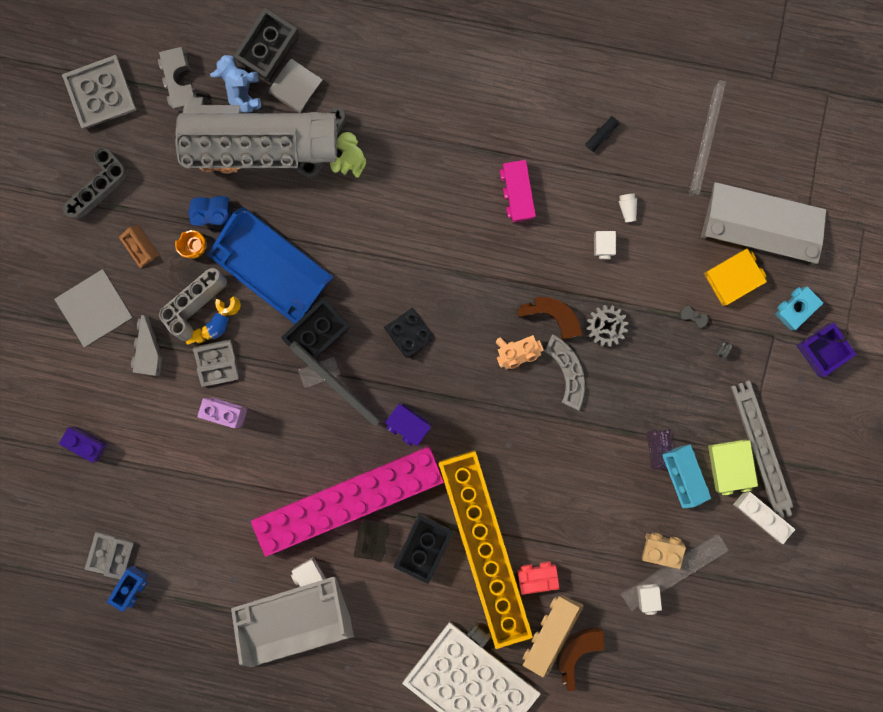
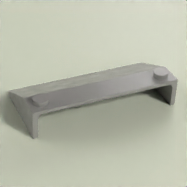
(765, 223)
(291, 623)

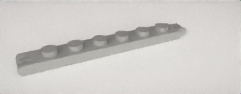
(762, 449)

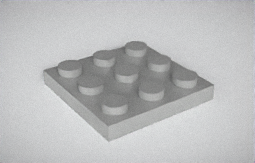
(99, 92)

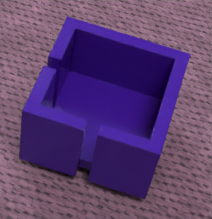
(823, 350)

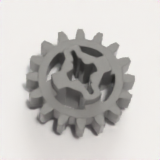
(610, 333)

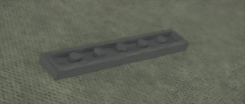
(334, 383)

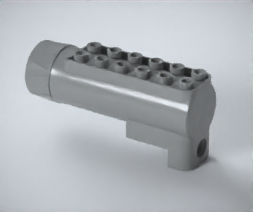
(231, 139)

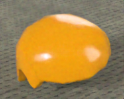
(191, 244)

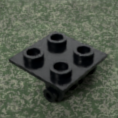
(409, 333)

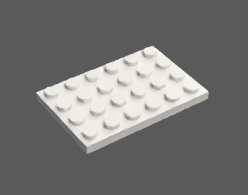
(467, 678)

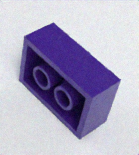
(407, 424)

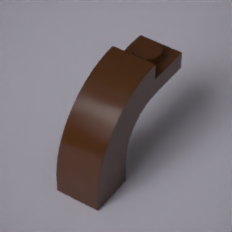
(564, 316)
(577, 645)

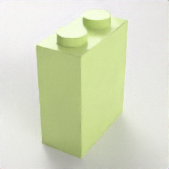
(733, 466)

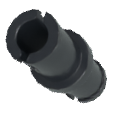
(602, 133)

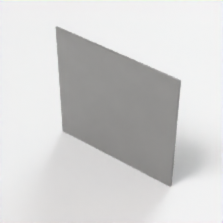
(93, 308)

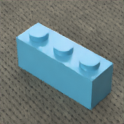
(686, 476)

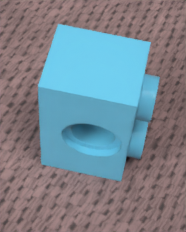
(809, 304)

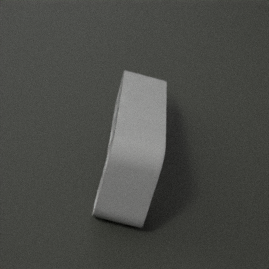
(210, 283)

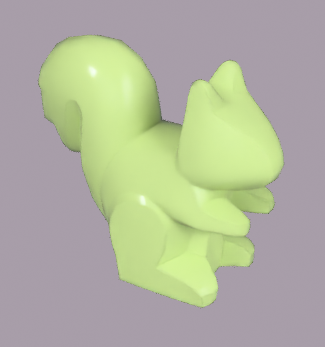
(351, 158)

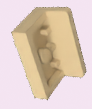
(663, 550)

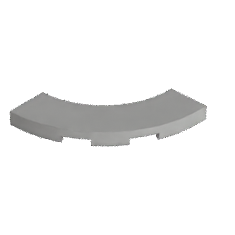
(571, 369)

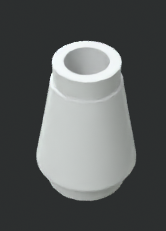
(628, 206)

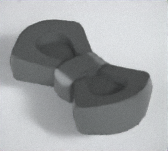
(699, 319)

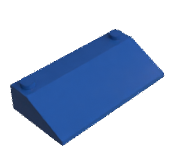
(269, 265)

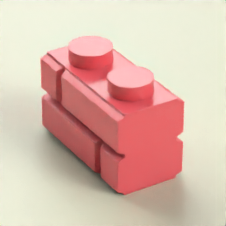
(537, 578)

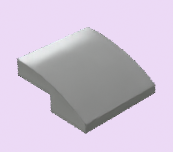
(295, 86)
(216, 363)
(108, 555)

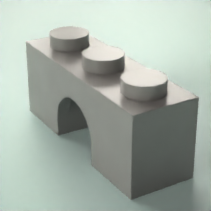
(173, 63)

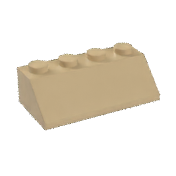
(552, 635)

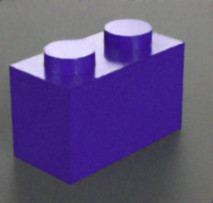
(83, 444)

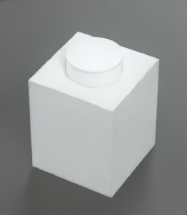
(604, 244)
(649, 598)

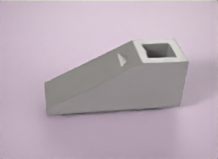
(148, 354)

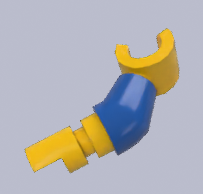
(218, 323)

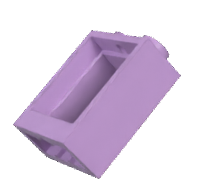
(226, 413)

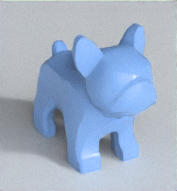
(237, 83)

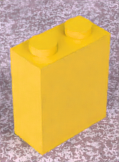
(735, 277)

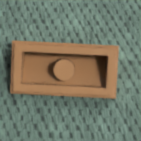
(138, 245)

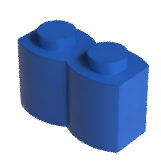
(206, 210)

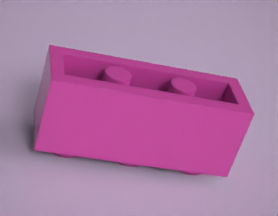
(517, 191)

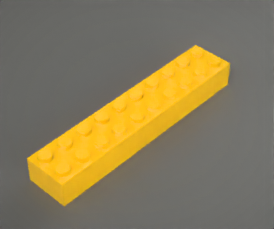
(485, 549)

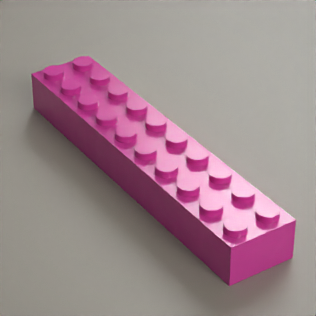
(347, 501)

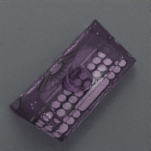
(659, 443)

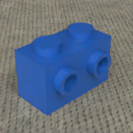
(127, 588)

